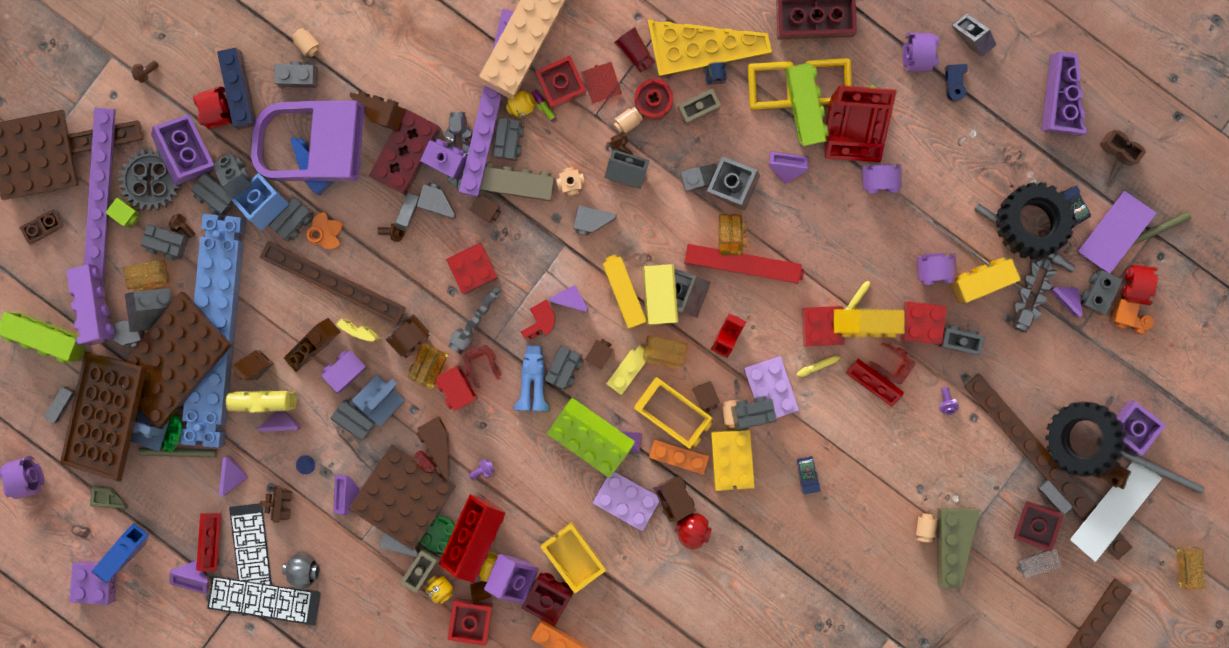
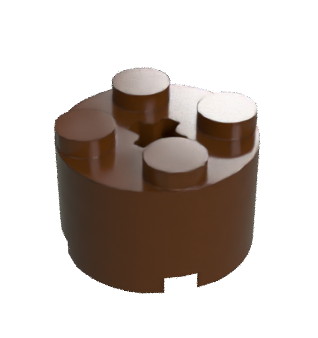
(407, 336)

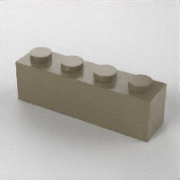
(518, 183)

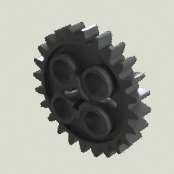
(132, 181)

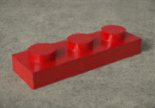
(875, 382)
(208, 542)

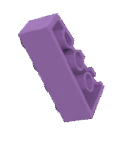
(1063, 96)
(89, 305)

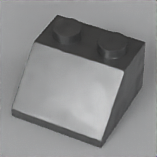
(733, 183)
(690, 292)
(146, 307)

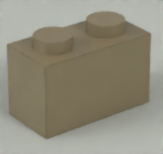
(699, 106)
(420, 570)

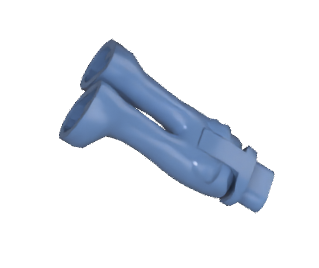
(532, 370)

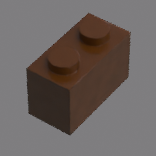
(675, 499)

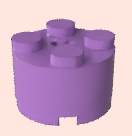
(920, 52)
(882, 177)
(936, 267)
(21, 478)

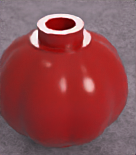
(693, 531)

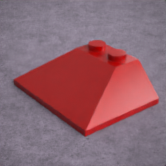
(858, 123)

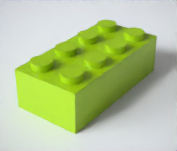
(805, 103)
(41, 336)
(590, 437)

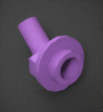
(948, 406)
(485, 468)

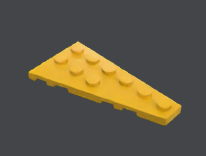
(695, 46)

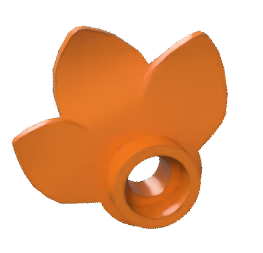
(327, 229)

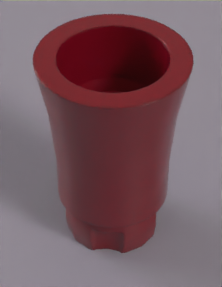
(635, 50)

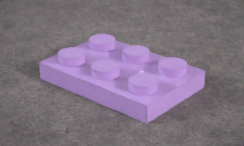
(771, 380)
(626, 500)

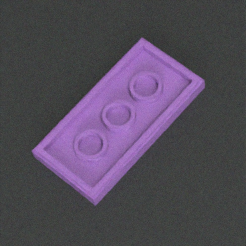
(1116, 232)

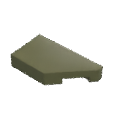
(106, 498)

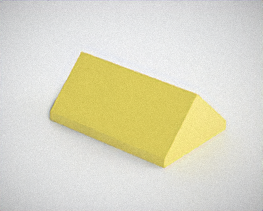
(660, 294)

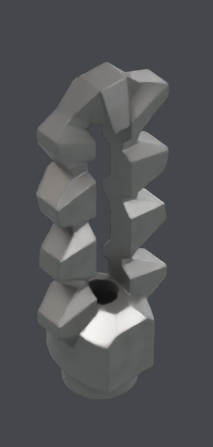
(458, 126)
(1025, 316)
(463, 338)

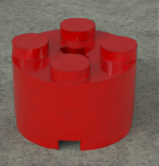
(652, 88)
(213, 108)
(1140, 284)

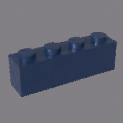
(236, 88)

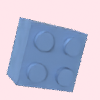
(260, 202)

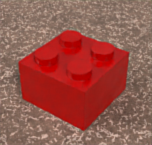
(561, 82)
(472, 268)
(923, 323)
(819, 327)
(456, 388)
(470, 621)

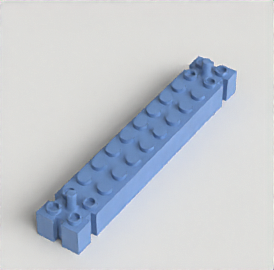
(217, 298)

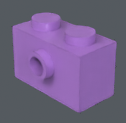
(444, 158)
(343, 371)

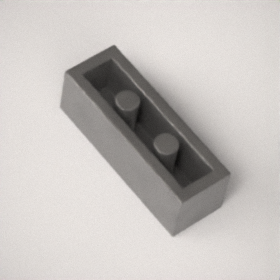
(407, 212)
(59, 404)
(1054, 496)

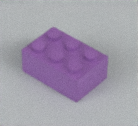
(182, 149)

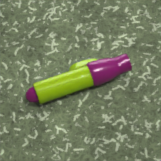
(542, 105)

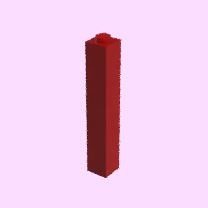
(744, 264)

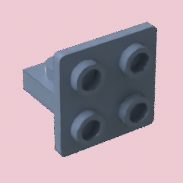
(378, 400)
(146, 433)

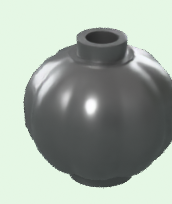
(301, 570)

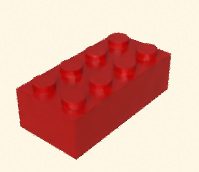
(472, 538)

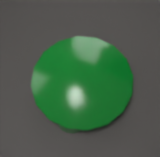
(172, 434)
(438, 534)

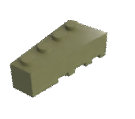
(954, 542)

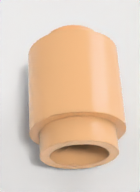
(305, 42)
(627, 120)
(727, 414)
(926, 527)

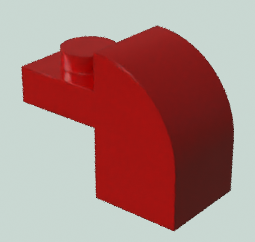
(545, 320)
(728, 335)

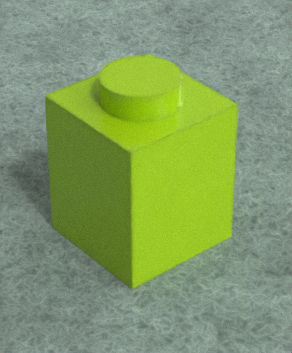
(123, 213)

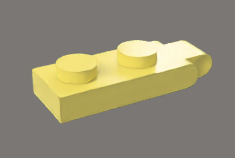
(627, 370)

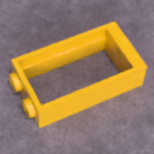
(624, 291)
(705, 424)

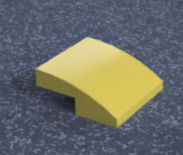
(362, 332)

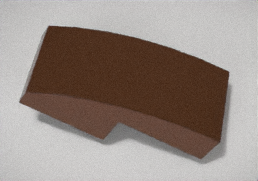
(41, 227)

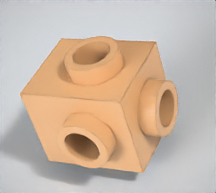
(570, 189)

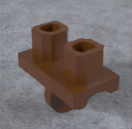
(1116, 476)
(277, 512)

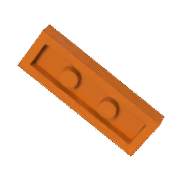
(678, 456)

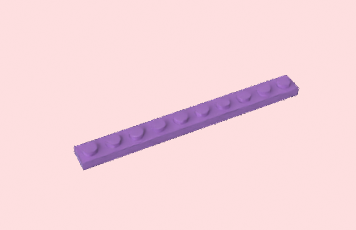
(483, 129)
(100, 189)

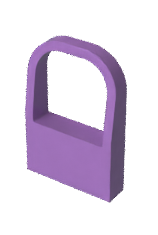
(333, 143)

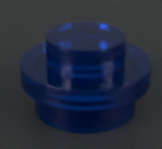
(305, 464)

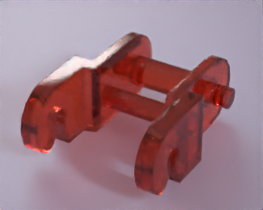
(424, 461)

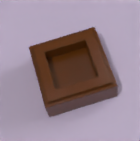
(478, 592)

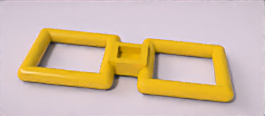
(752, 68)

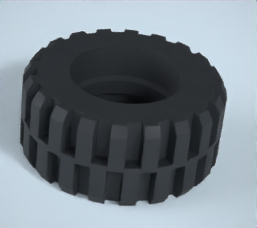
(1052, 203)
(1060, 445)

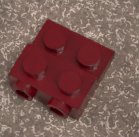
(547, 598)

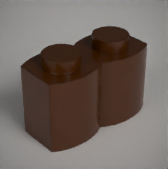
(1125, 150)

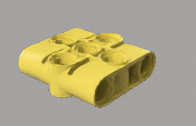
(261, 401)

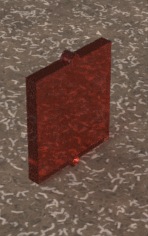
(601, 82)

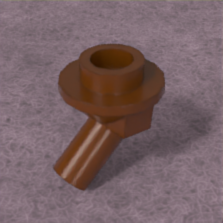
(141, 73)
(618, 142)
(178, 222)
(395, 234)

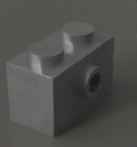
(295, 75)

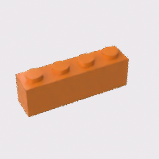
(553, 637)

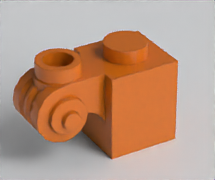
(1125, 316)

